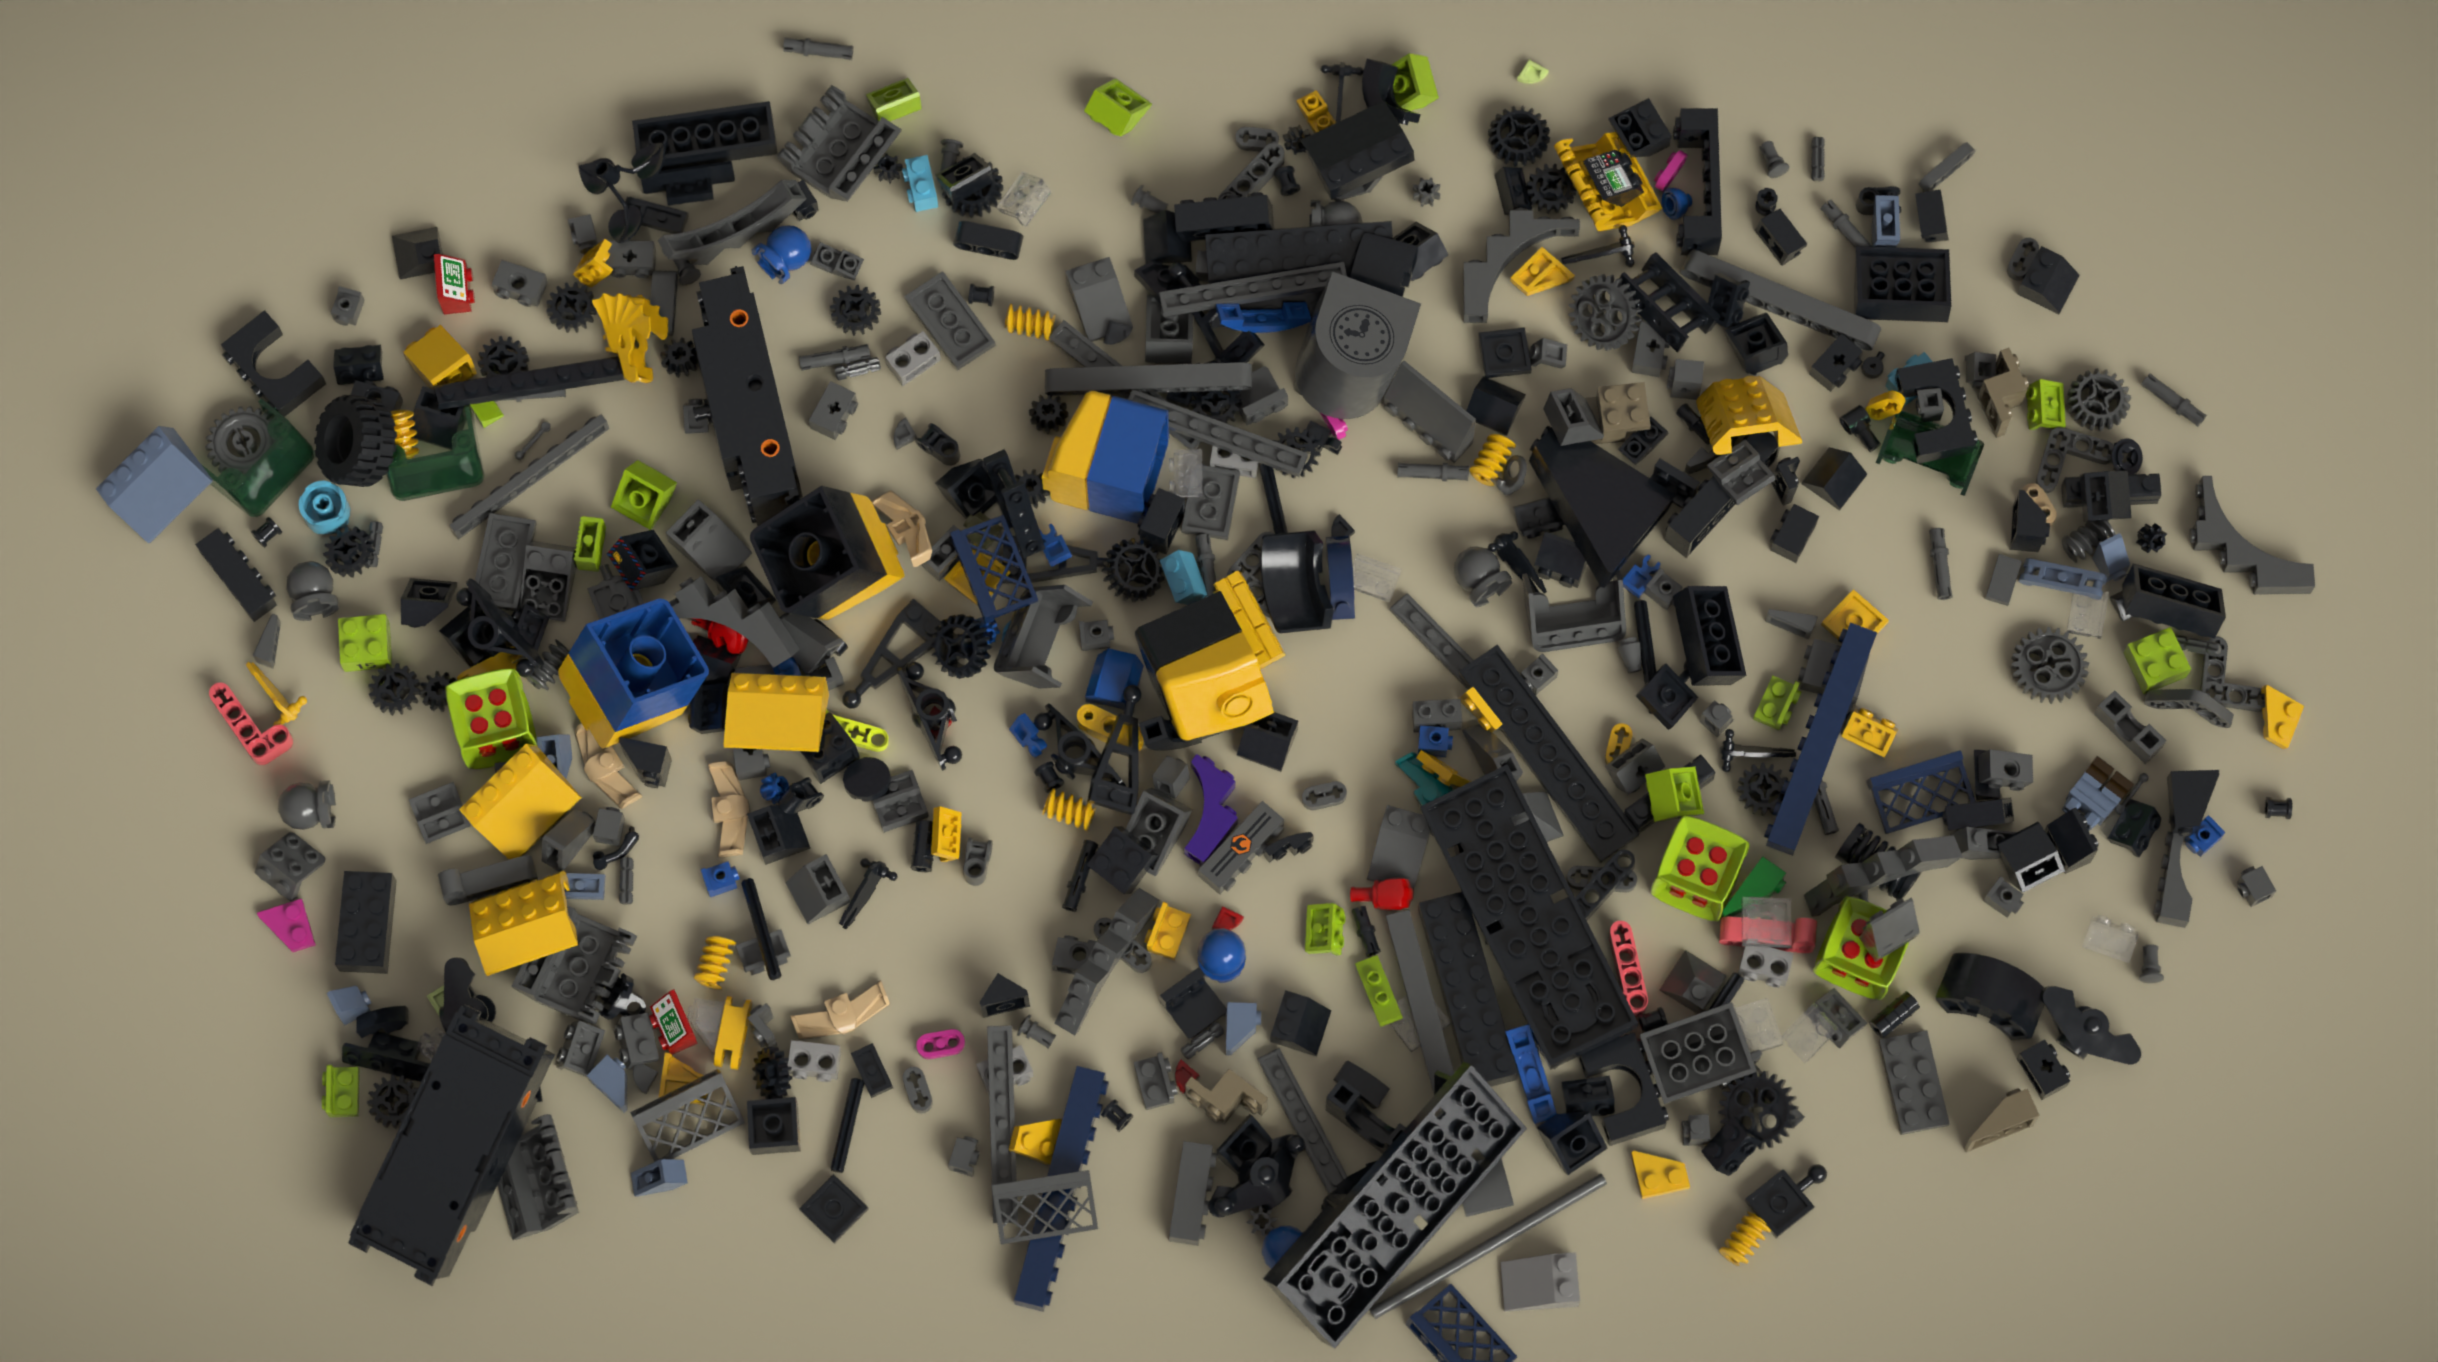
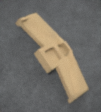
(906, 526)
(603, 768)
(729, 808)
(841, 1014)

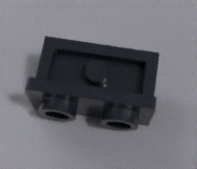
(358, 364)
(1537, 517)
(709, 709)
(2135, 827)
(1730, 1147)

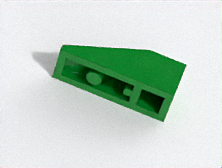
(1761, 882)

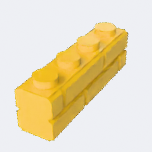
(1250, 618)

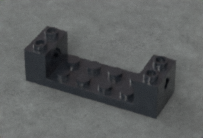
(1700, 130)

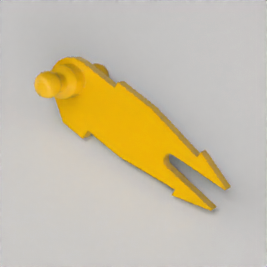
(289, 712)

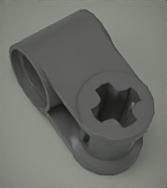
(977, 856)

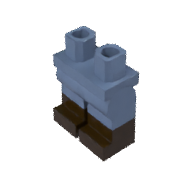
(2093, 802)

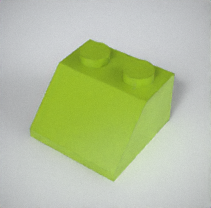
(1414, 82)
(1117, 107)
(643, 494)
(1674, 793)

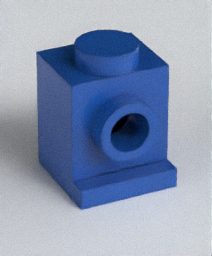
(2211, 830)
(717, 886)

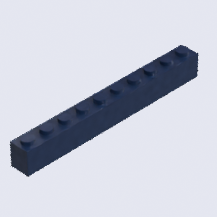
(1821, 738)
(1068, 1157)

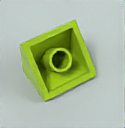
(895, 100)

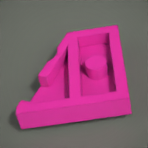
(290, 924)

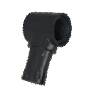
(1857, 423)

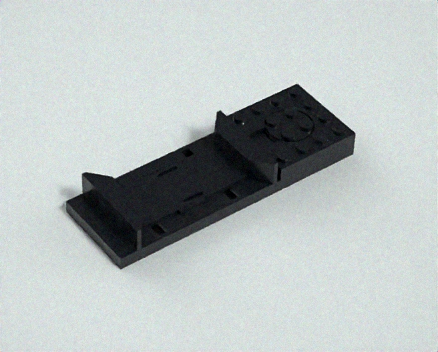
(1543, 945)
(1371, 1233)

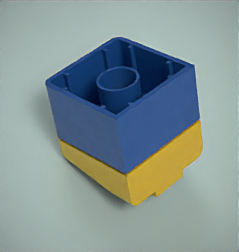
(1108, 457)
(632, 672)

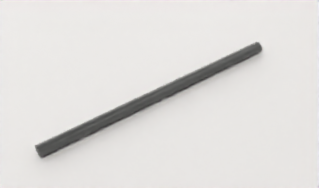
(1488, 1246)

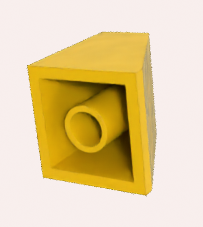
(439, 358)

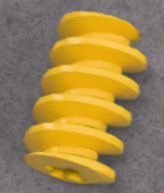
(1029, 322)
(405, 432)
(1490, 457)
(1069, 809)
(713, 961)
(1744, 1239)

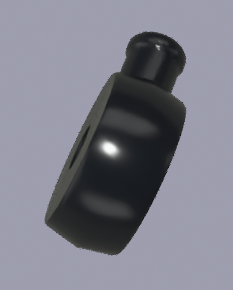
(1875, 362)

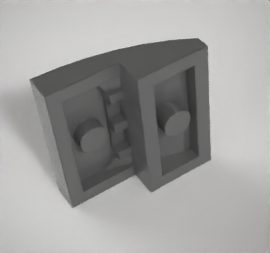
(1741, 472)
(901, 802)
(439, 812)
(1490, 1193)

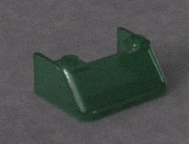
(1899, 446)
(440, 471)
(272, 472)

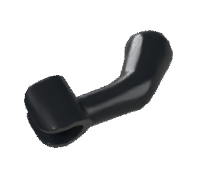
(601, 861)

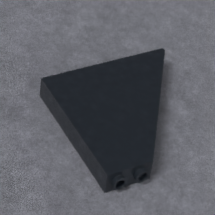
(1599, 500)

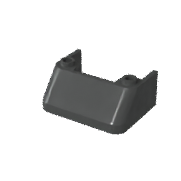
(1576, 623)
(1033, 633)

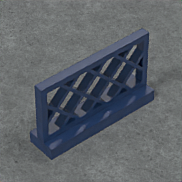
(975, 578)
(1912, 773)
(1439, 1346)

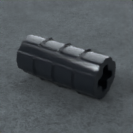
(921, 855)
(1894, 1014)

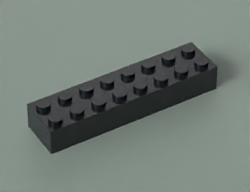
(1467, 988)

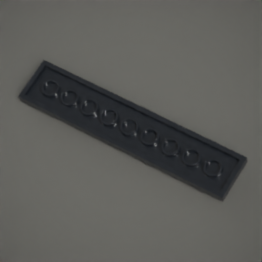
(1550, 754)

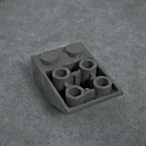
(707, 541)
(548, 578)
(1890, 929)

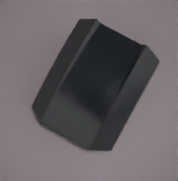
(1757, 343)

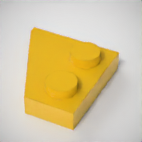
(1541, 273)
(1480, 709)
(2279, 716)
(675, 1075)
(1036, 1140)

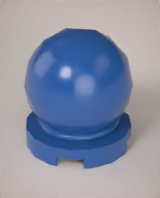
(785, 251)
(1221, 955)
(1278, 1242)

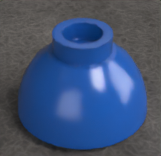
(1675, 203)

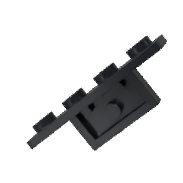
(690, 183)
(387, 1055)

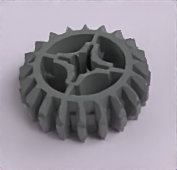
(2113, 391)

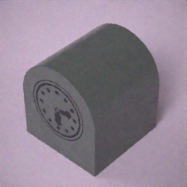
(1353, 347)

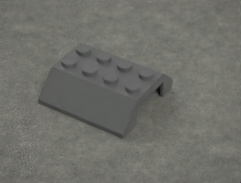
(838, 146)
(579, 974)
(537, 1182)

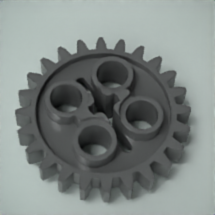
(1589, 323)
(2042, 646)

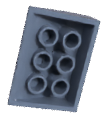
(155, 483)

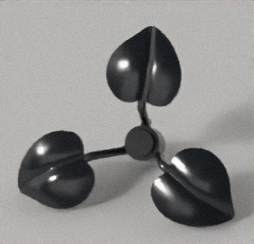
(603, 174)

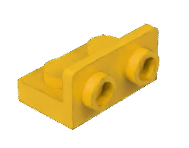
(593, 266)
(1870, 732)
(946, 833)
(1167, 931)

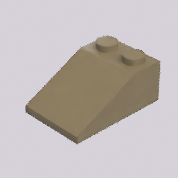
(2009, 1117)

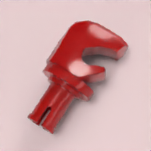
(723, 635)
(1385, 894)

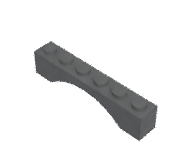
(2175, 899)

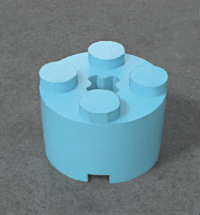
(324, 520)

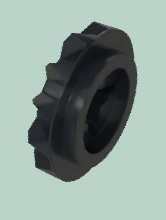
(2134, 456)

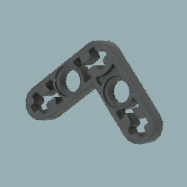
(2068, 446)
(1250, 579)
(2217, 682)
(2190, 699)

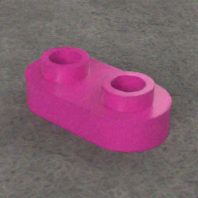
(1675, 163)
(1337, 426)
(940, 1041)

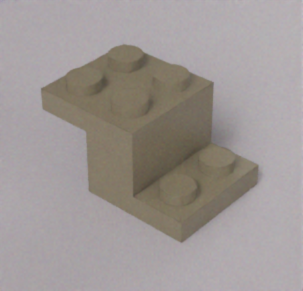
(2003, 392)
(1620, 410)
(1226, 1097)

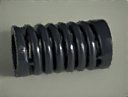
(1858, 852)

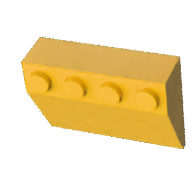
(775, 712)
(520, 802)

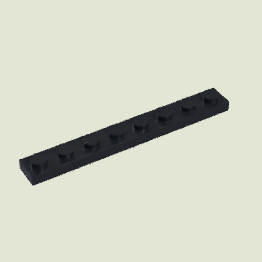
(528, 382)

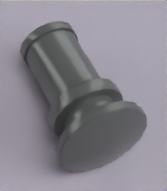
(950, 152)
(1775, 163)
(1148, 201)
(686, 271)
(2151, 968)
(1034, 1031)

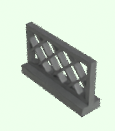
(679, 1098)
(1044, 1185)

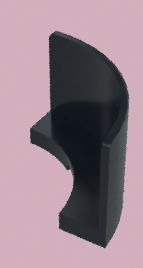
(1384, 263)
(1292, 582)
(1992, 989)

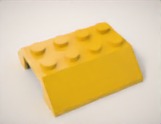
(1605, 214)
(1745, 408)
(522, 923)

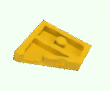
(1446, 774)
(1659, 1174)

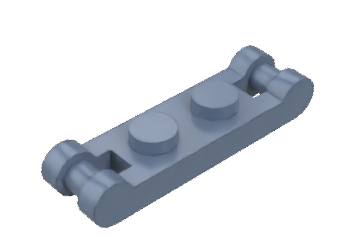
(2063, 578)

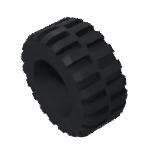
(355, 441)

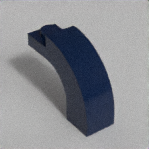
(1340, 577)

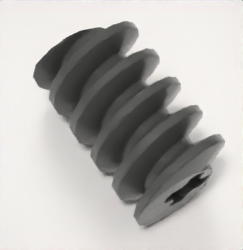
(2085, 538)
(552, 663)

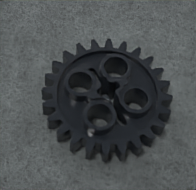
(1780, 1107)

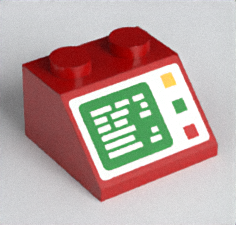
(453, 284)
(672, 1023)

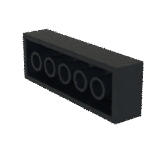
(710, 135)
(1711, 503)

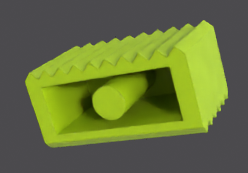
(589, 543)

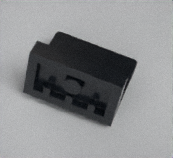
(834, 753)
(1193, 1004)

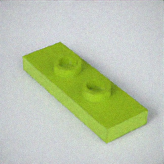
(1378, 991)

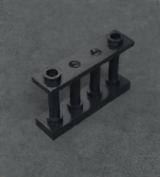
(1680, 292)
(1014, 503)

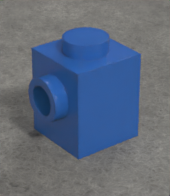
(1435, 740)

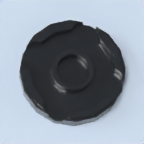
(866, 779)

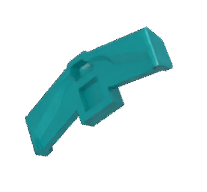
(1429, 785)

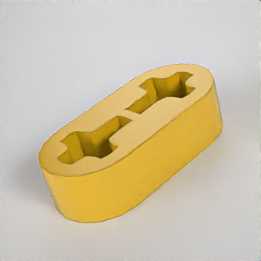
(1887, 409)
(1612, 744)

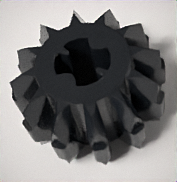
(673, 353)
(1046, 406)
(1036, 483)
(431, 688)

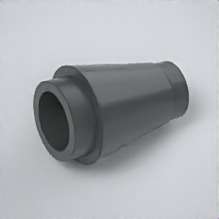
(1631, 654)

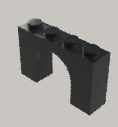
(283, 393)
(1957, 436)
(1626, 1055)
(1347, 1107)

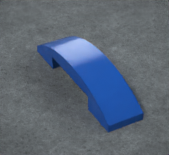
(1264, 321)
(1531, 1073)

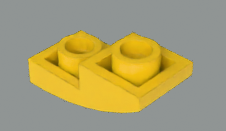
(1315, 111)

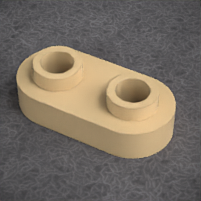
(2042, 501)

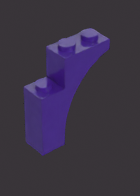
(1216, 820)

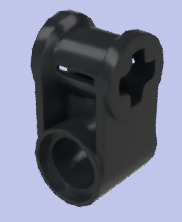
(1870, 193)
(936, 442)
(799, 797)

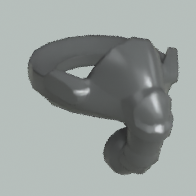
(1512, 484)

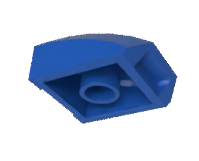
(1111, 675)

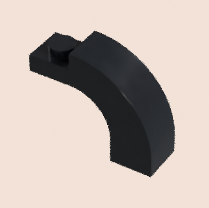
(1378, 87)
(1161, 735)

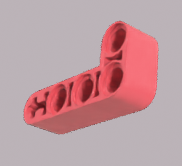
(244, 722)
(1802, 934)
(1629, 968)

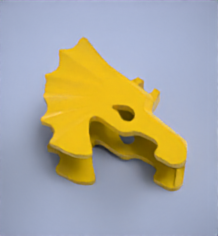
(623, 322)

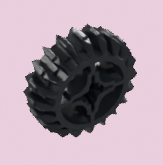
(1505, 146)
(981, 202)
(1141, 575)
(969, 645)

